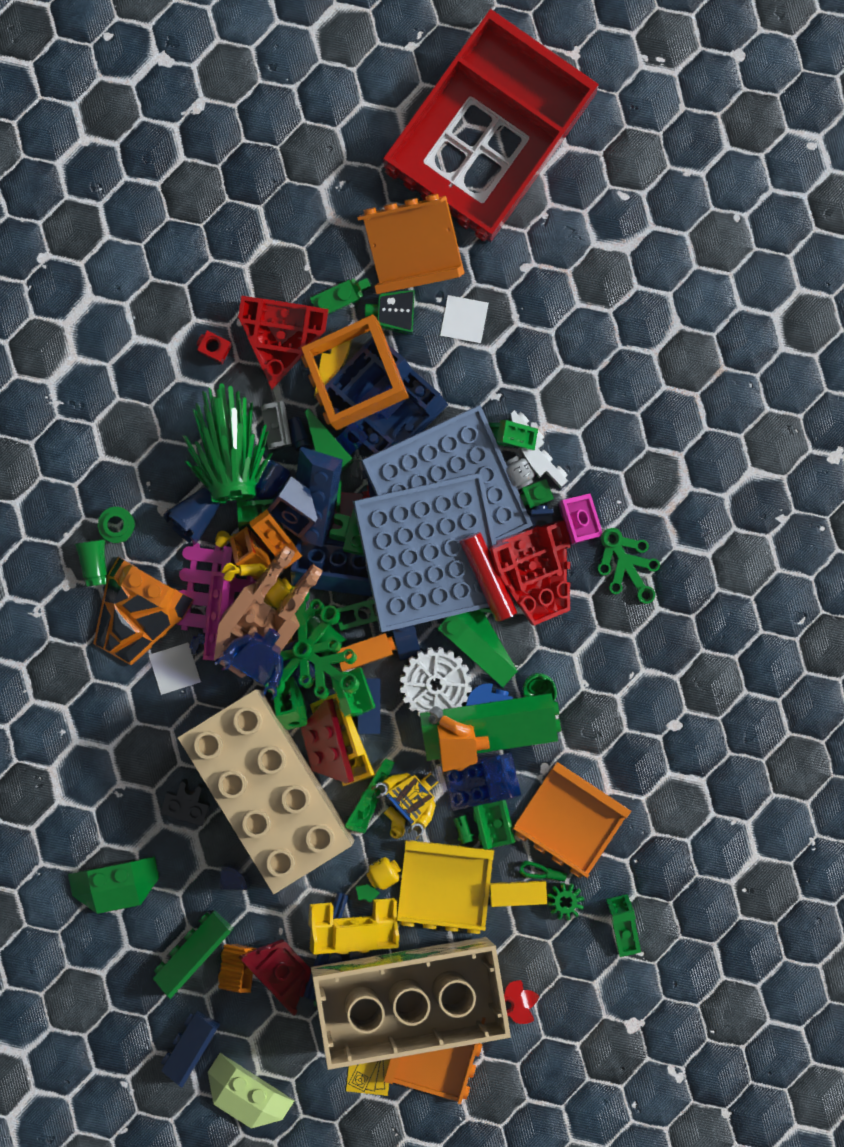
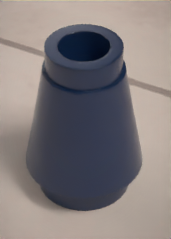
(299, 434)

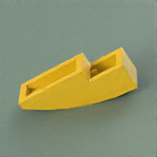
(334, 362)

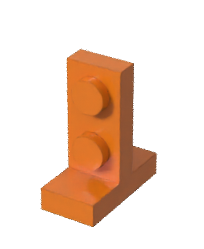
(273, 535)

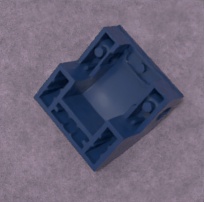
(364, 379)

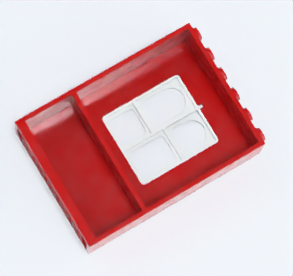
(520, 89)

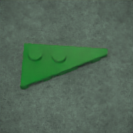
(364, 810)

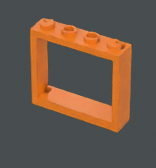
(366, 407)

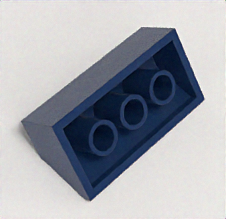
(322, 476)
(341, 570)

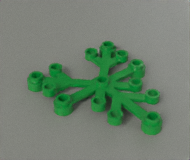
(322, 664)

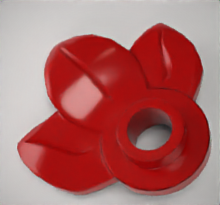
(521, 1002)

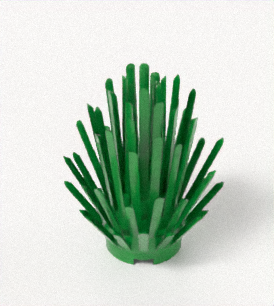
(228, 448)

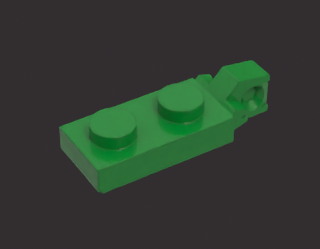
(341, 295)

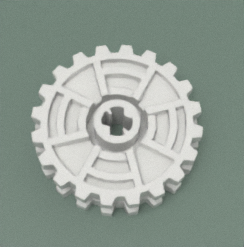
(434, 665)

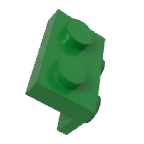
(357, 702)
(494, 824)

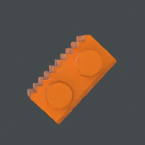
(234, 974)

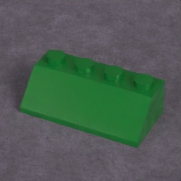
(192, 954)

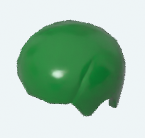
(539, 685)

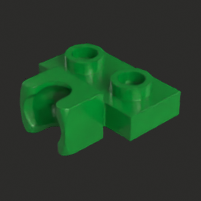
(348, 533)

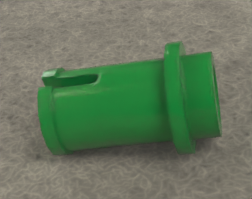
(463, 829)

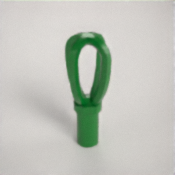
(549, 873)

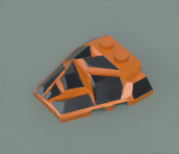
(136, 612)

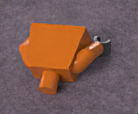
(456, 742)

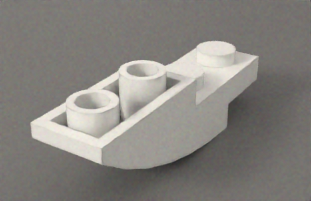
(540, 460)

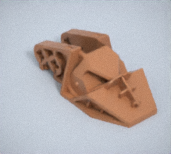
(252, 614)

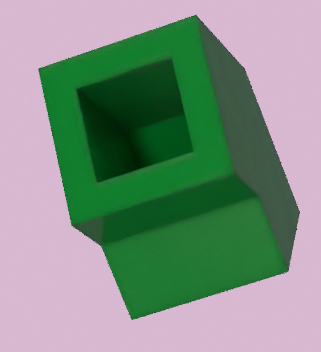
(367, 892)

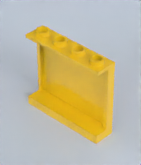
(445, 886)

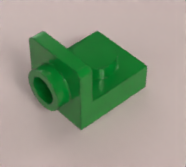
(536, 494)

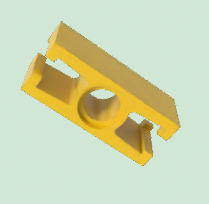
(518, 893)

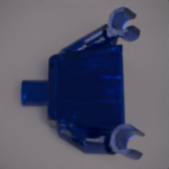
(257, 658)

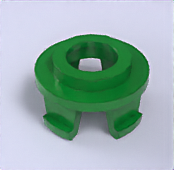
(122, 535)

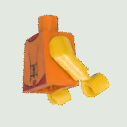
(248, 552)

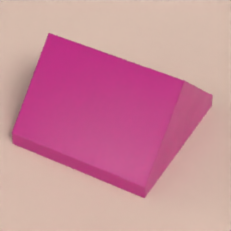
(580, 518)

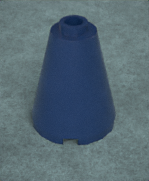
(192, 515)

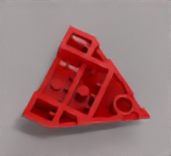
(279, 332)

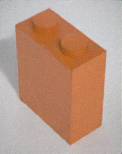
(369, 651)

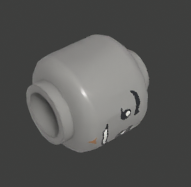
(519, 472)

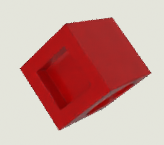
(218, 355)

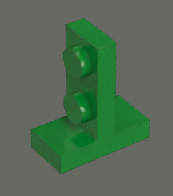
(514, 434)
(624, 925)

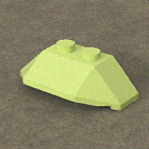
(245, 1094)

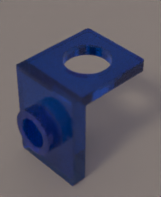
(348, 441)

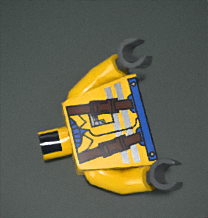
(411, 798)

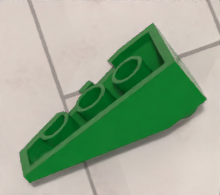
(478, 640)

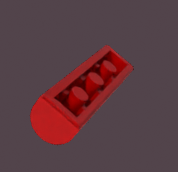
(487, 577)

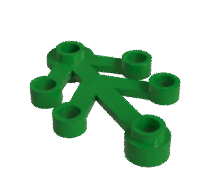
(626, 562)

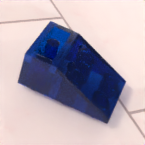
(483, 783)

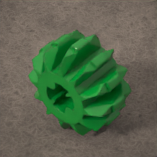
(566, 893)

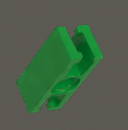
(356, 607)

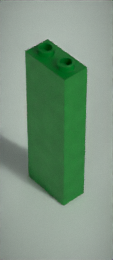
(505, 723)

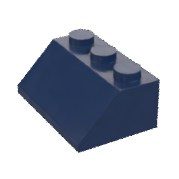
(189, 1047)

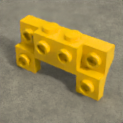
(354, 933)

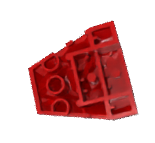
(536, 570)

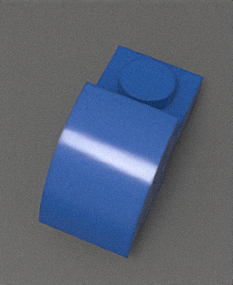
(482, 694)

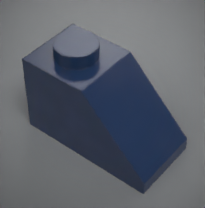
(406, 642)

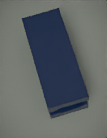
(371, 721)

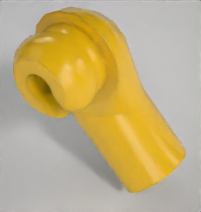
(398, 822)

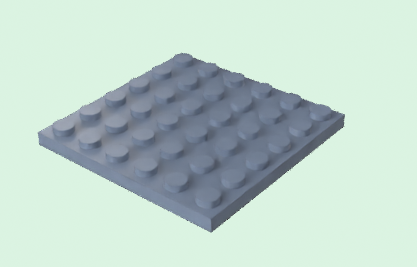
(450, 451)
(416, 552)

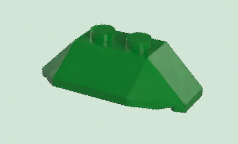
(115, 885)

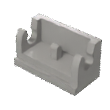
(277, 424)

